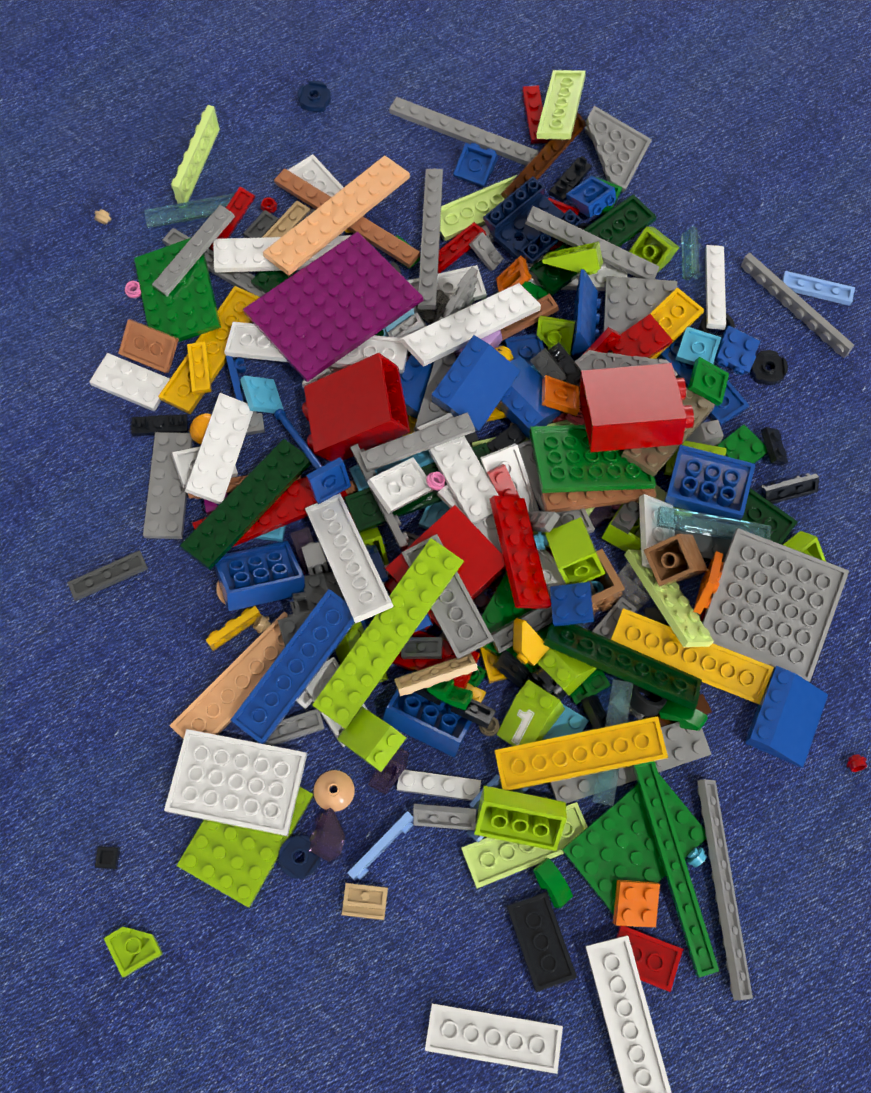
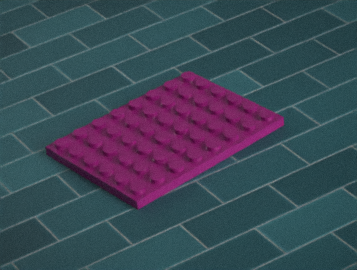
(332, 306)

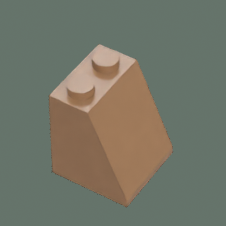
(675, 559)

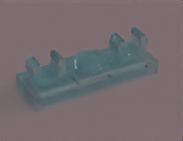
(690, 254)

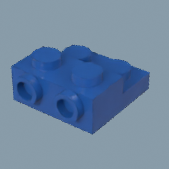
(475, 164)
(592, 196)
(736, 351)

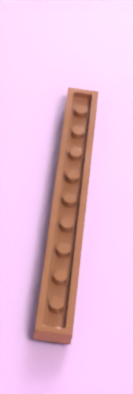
(371, 232)

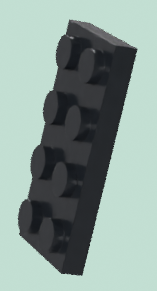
(541, 942)

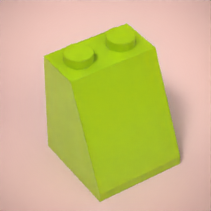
(574, 552)
(371, 739)

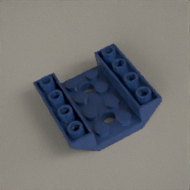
(509, 220)

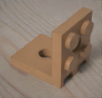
(612, 586)

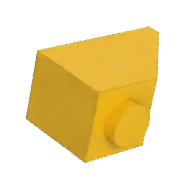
(527, 643)

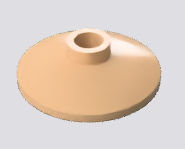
(338, 800)

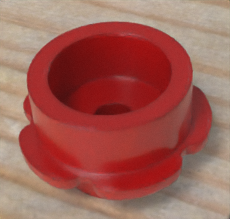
(266, 202)
(856, 763)

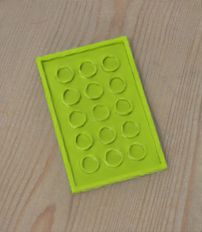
(237, 857)

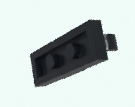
(570, 179)
(566, 363)
(159, 423)
(791, 488)

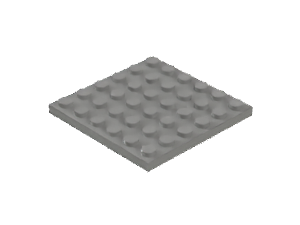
(774, 603)

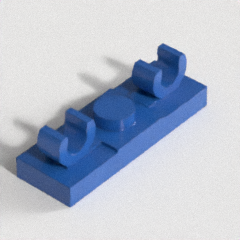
(234, 368)

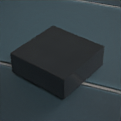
(107, 857)

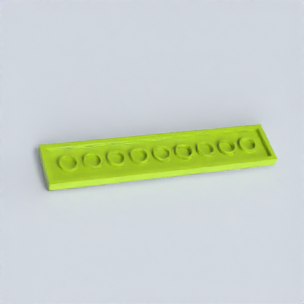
(388, 633)

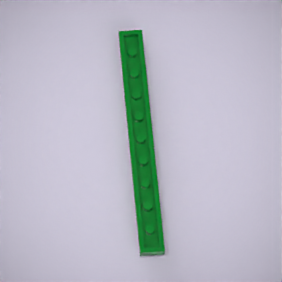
(676, 869)

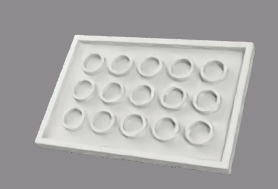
(236, 782)

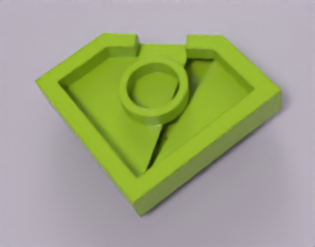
(556, 330)
(132, 949)

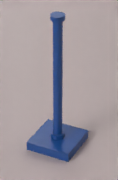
(326, 479)

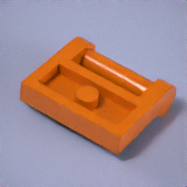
(514, 274)

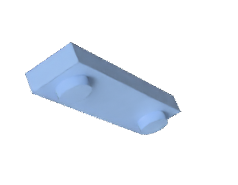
(819, 288)
(360, 869)

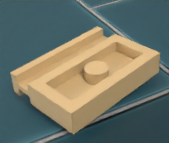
(364, 901)

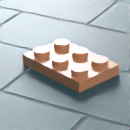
(148, 346)

